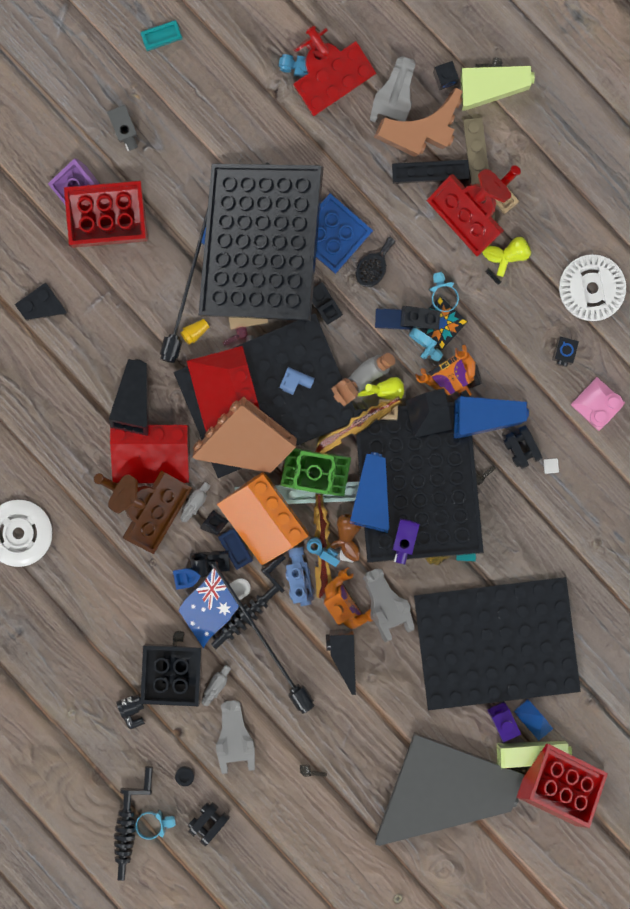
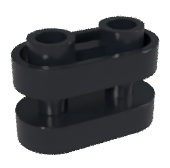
(520, 458)
(208, 812)

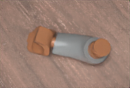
(365, 374)

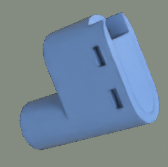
(293, 378)

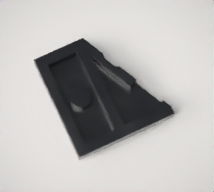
(40, 304)

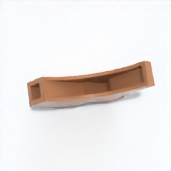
(434, 129)

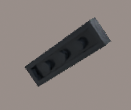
(429, 171)

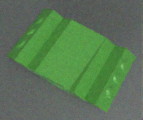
(316, 472)

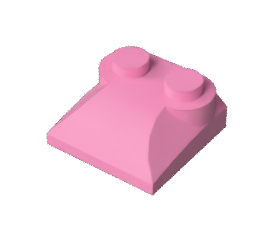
(598, 404)

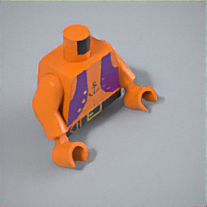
(452, 374)
(341, 603)

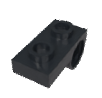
(420, 318)
(201, 562)

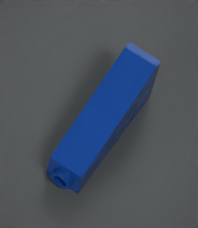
(485, 415)
(372, 499)

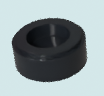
(184, 776)

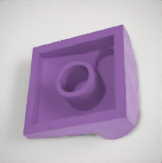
(72, 175)

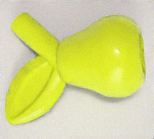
(516, 251)
(387, 389)

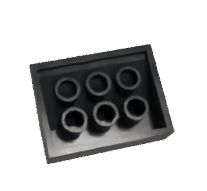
(342, 651)

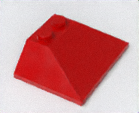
(219, 382)

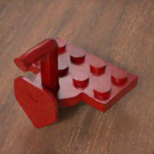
(332, 74)
(466, 210)

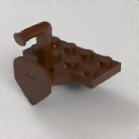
(151, 512)

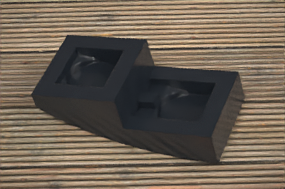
(325, 304)

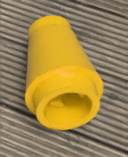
(194, 331)

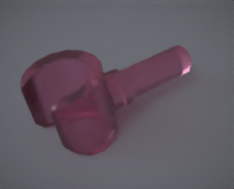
(241, 334)

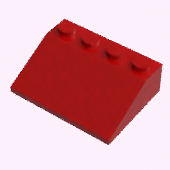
(105, 214)
(146, 456)
(563, 786)

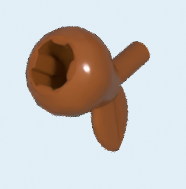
(346, 534)

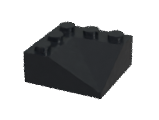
(171, 675)

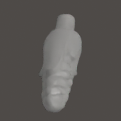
(195, 502)
(216, 684)

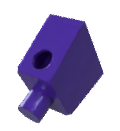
(406, 530)
(504, 722)

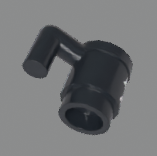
(129, 707)

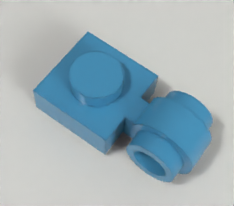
(287, 63)
(329, 555)

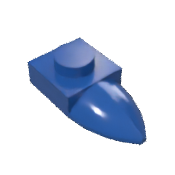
(185, 578)

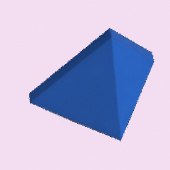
(533, 719)

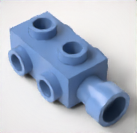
(297, 580)

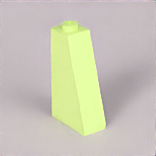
(493, 83)
(524, 753)

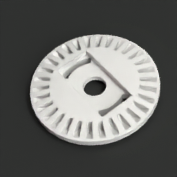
(610, 287)
(23, 515)

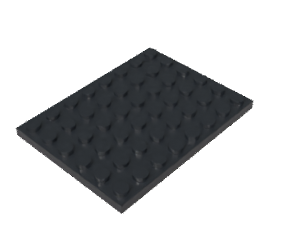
(261, 241)
(307, 411)
(427, 483)
(497, 643)

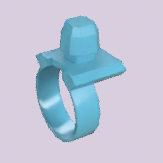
(439, 278)
(426, 342)
(168, 822)

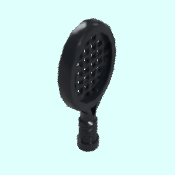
(388, 244)

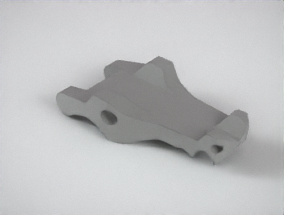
(395, 96)
(387, 608)
(234, 741)

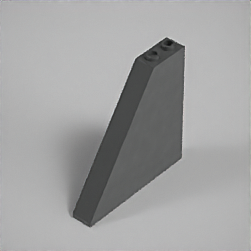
(445, 789)

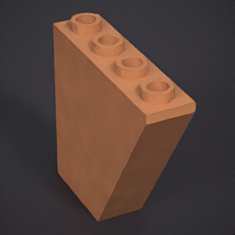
(245, 440)

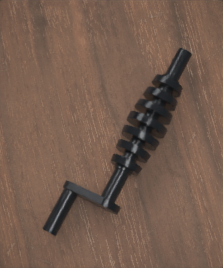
(256, 606)
(124, 836)

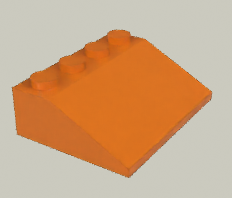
(263, 518)

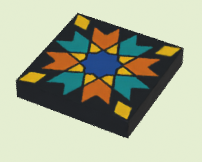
(449, 326)

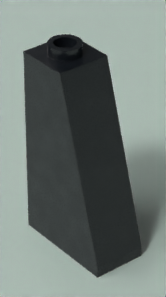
(131, 403)

